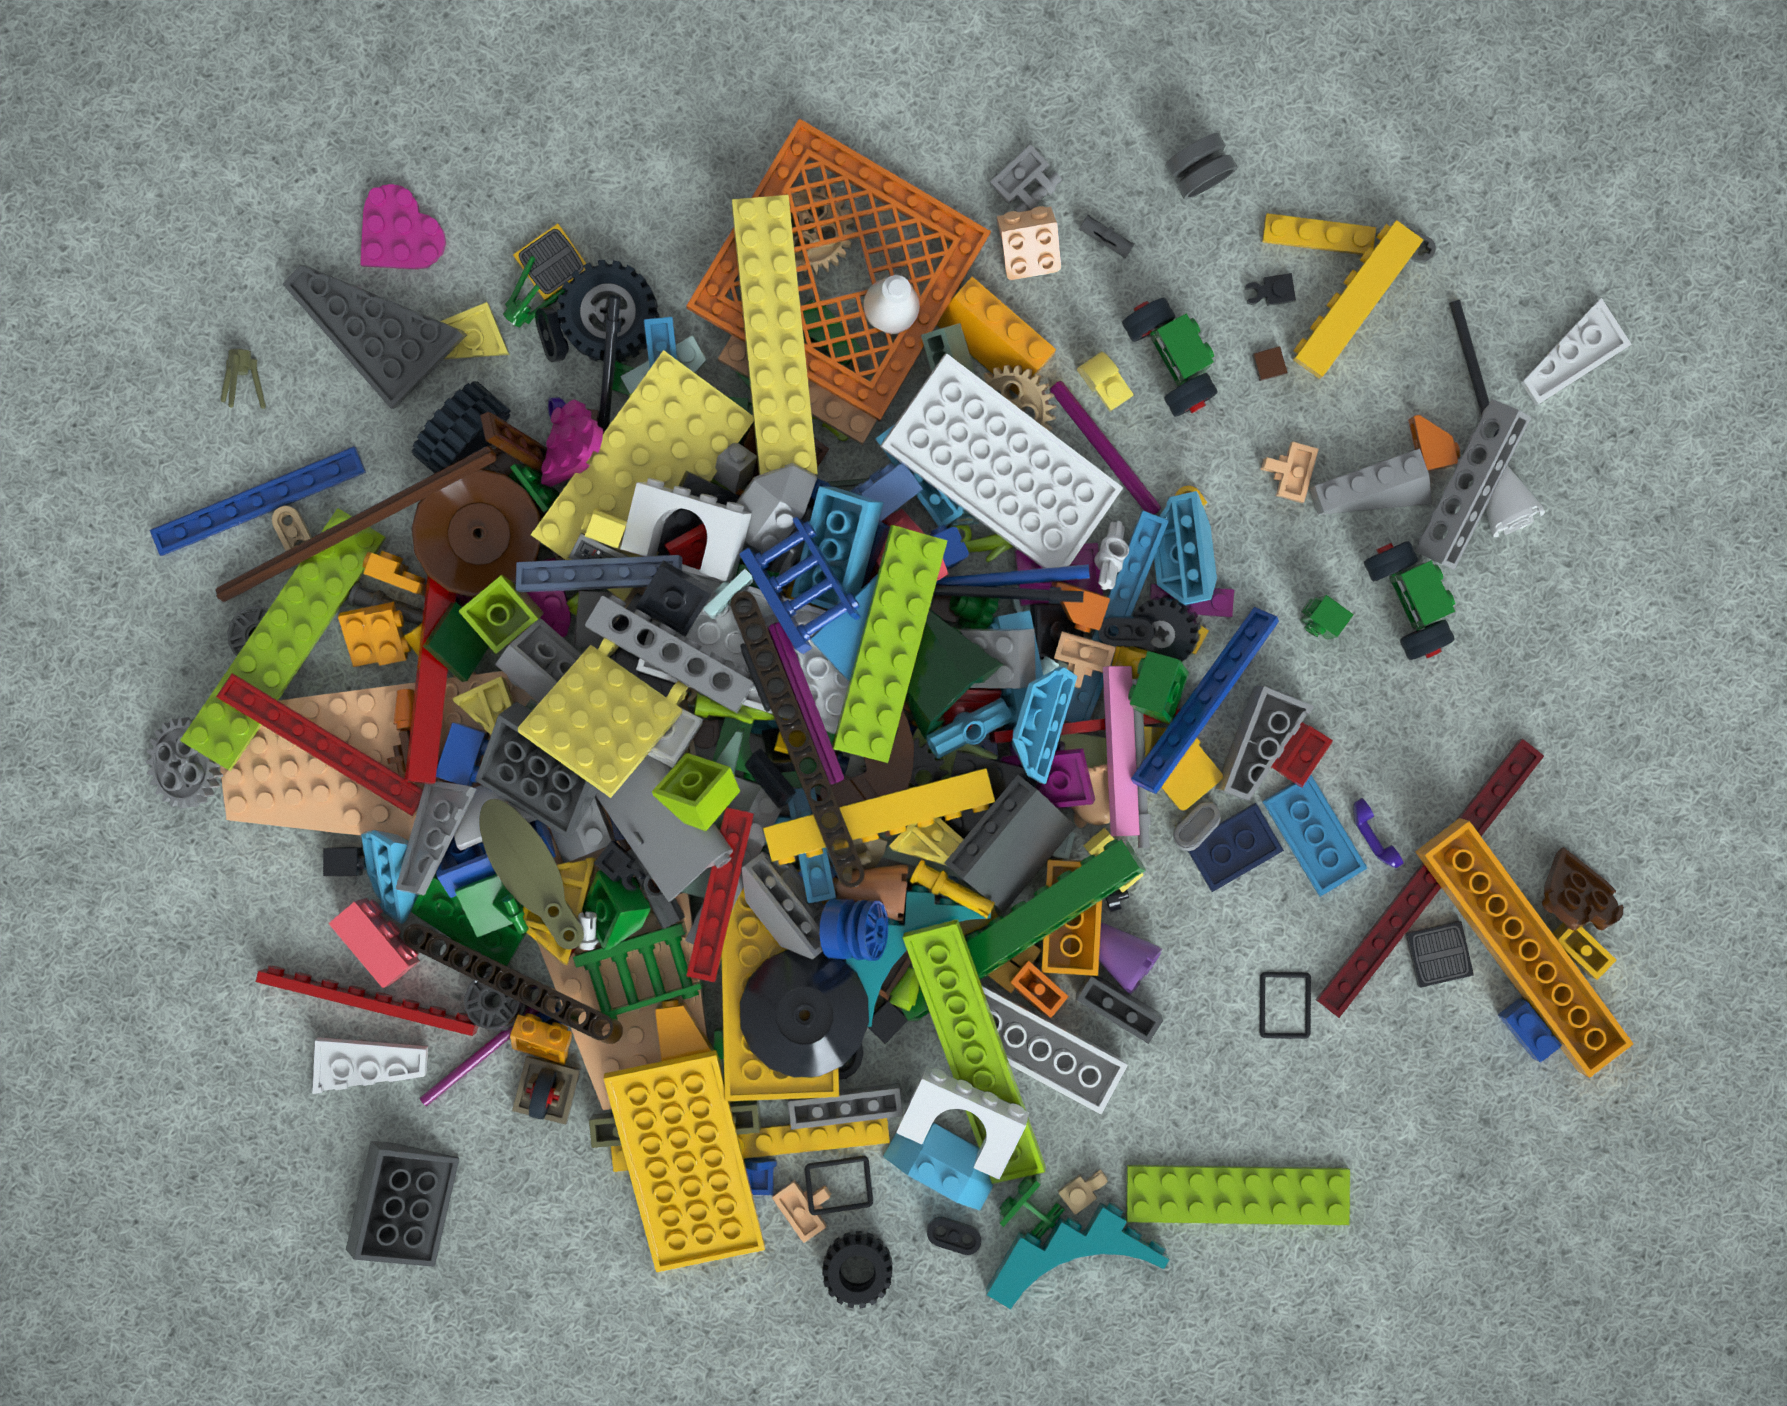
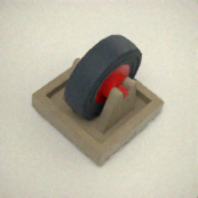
(546, 1090)

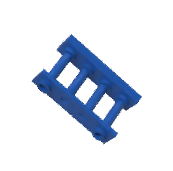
(773, 586)

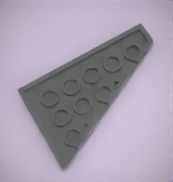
(380, 338)

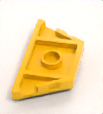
(576, 882)

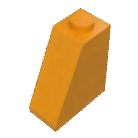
(679, 1031)

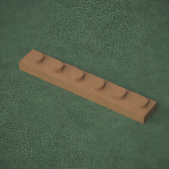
(824, 404)

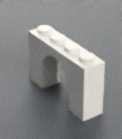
(724, 525)
(940, 1092)

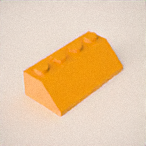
(995, 332)
(1077, 943)

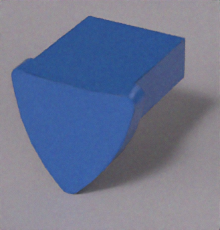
(761, 1175)

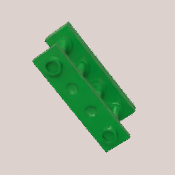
(645, 945)

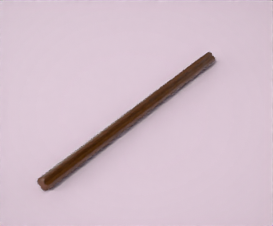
(356, 523)

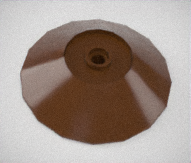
(446, 528)

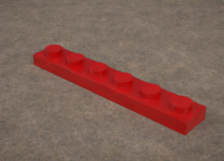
(720, 898)

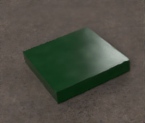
(456, 643)

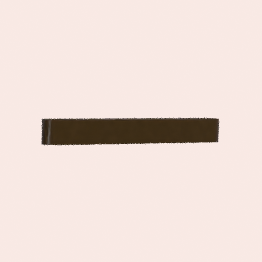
(523, 987)

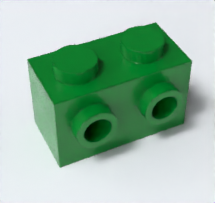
(1325, 617)

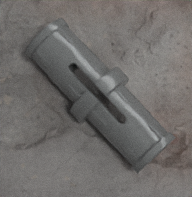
(1106, 236)

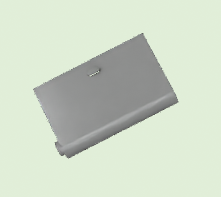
(663, 843)

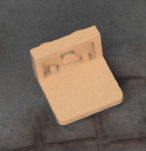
(1029, 242)

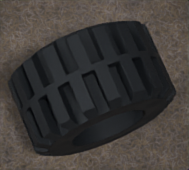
(850, 1292)

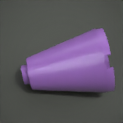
(1126, 956)

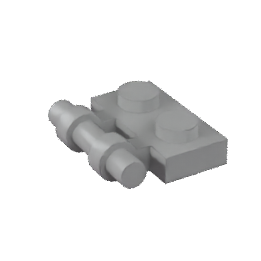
(1020, 174)

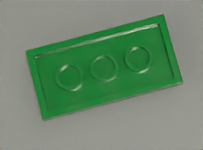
(450, 919)

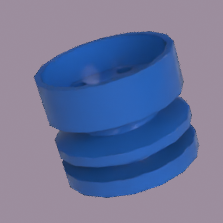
(854, 929)

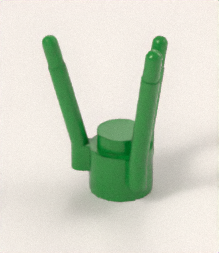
(519, 311)

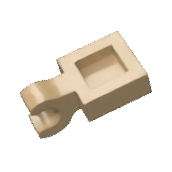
(1080, 1192)

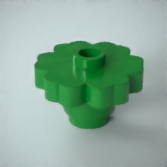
(974, 611)

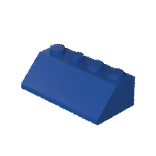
(472, 864)

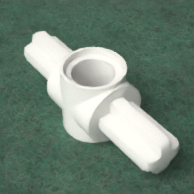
(1111, 555)

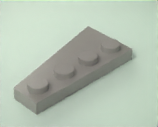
(433, 829)

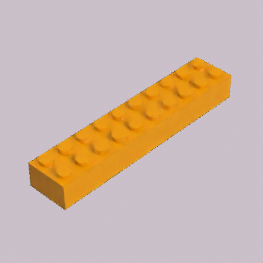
(1524, 947)

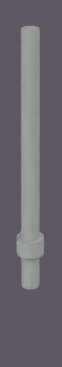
(1144, 817)

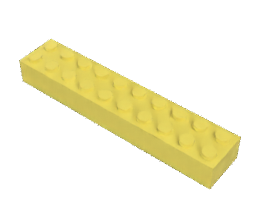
(773, 333)

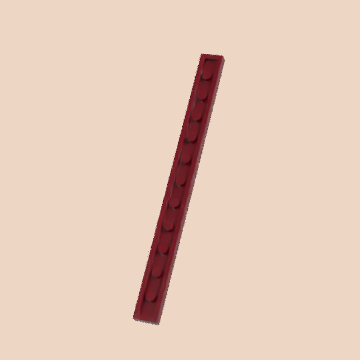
(1423, 886)

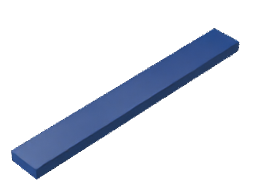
(257, 501)
(1204, 700)

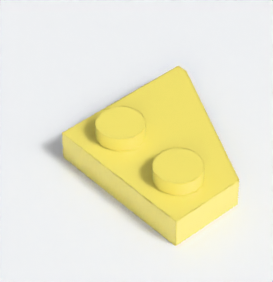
(486, 702)
(928, 842)

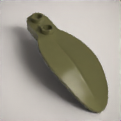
(527, 868)

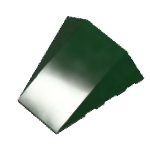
(943, 672)

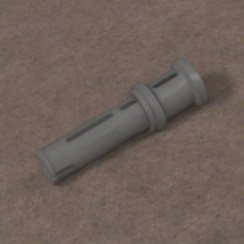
(366, 597)

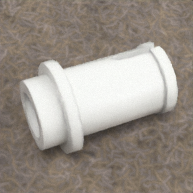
(589, 925)

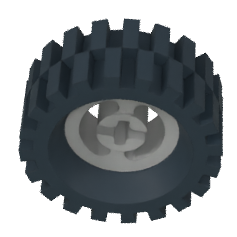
(602, 281)
(457, 427)

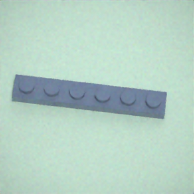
(590, 573)

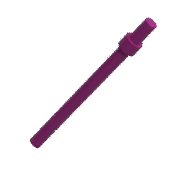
(469, 1064)

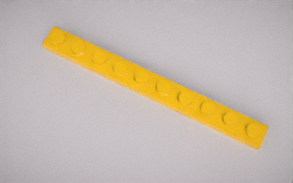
(783, 1140)

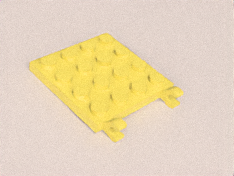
(602, 719)

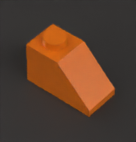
(1434, 443)
(1085, 614)
(1038, 989)

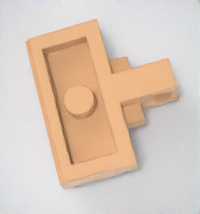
(1293, 471)
(1083, 655)
(794, 1206)

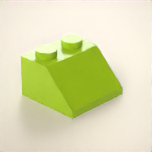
(500, 613)
(697, 790)

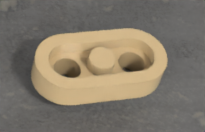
(293, 533)

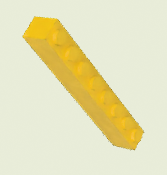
(883, 814)

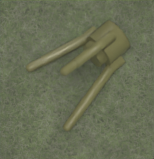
(239, 363)

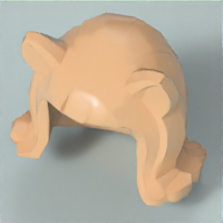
(1099, 811)

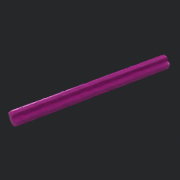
(1104, 448)
(806, 703)

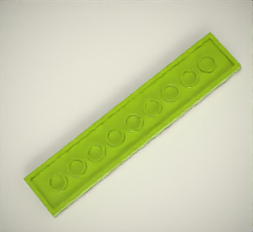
(282, 641)
(969, 1031)

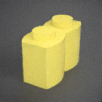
(604, 528)

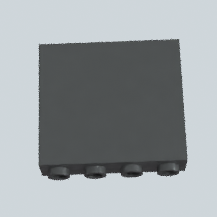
(1010, 843)

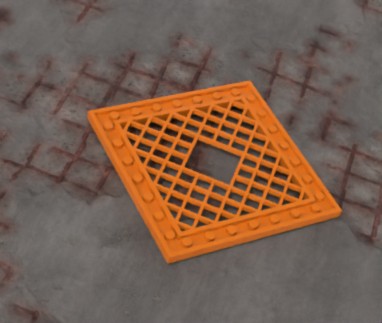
(875, 181)

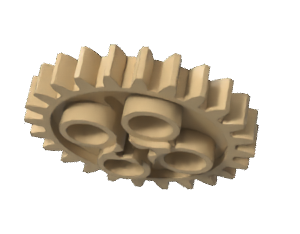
(828, 253)
(1030, 394)

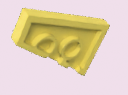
(482, 333)

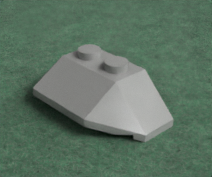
(774, 502)
(781, 904)

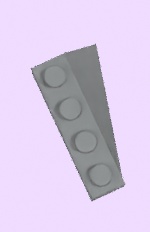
(1387, 484)

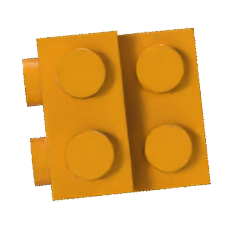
(391, 570)
(374, 635)
(541, 1039)

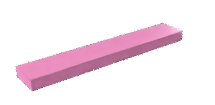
(1120, 751)

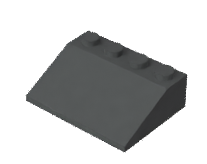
(532, 777)
(401, 1205)

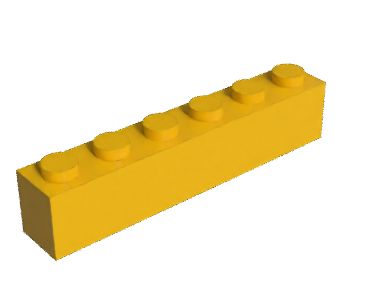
(1357, 299)

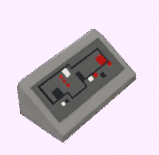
(591, 549)

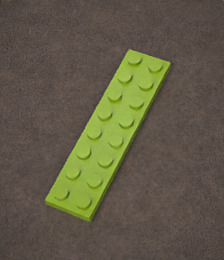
(889, 644)
(1238, 1195)

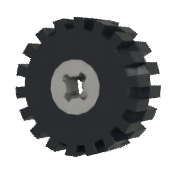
(1177, 624)

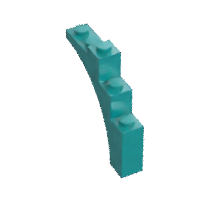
(919, 913)
(1103, 1235)

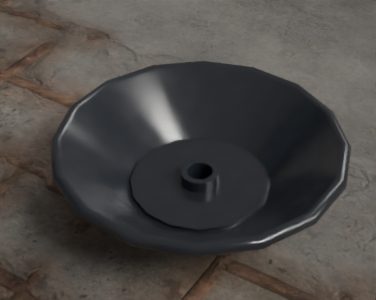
(797, 983)

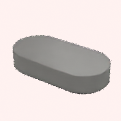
(1197, 826)

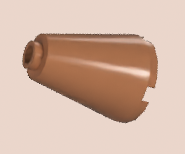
(879, 884)

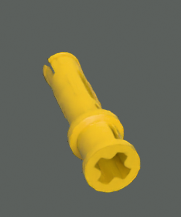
(940, 883)

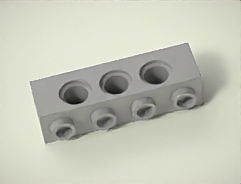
(850, 1106)

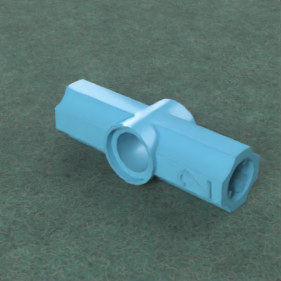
(955, 735)

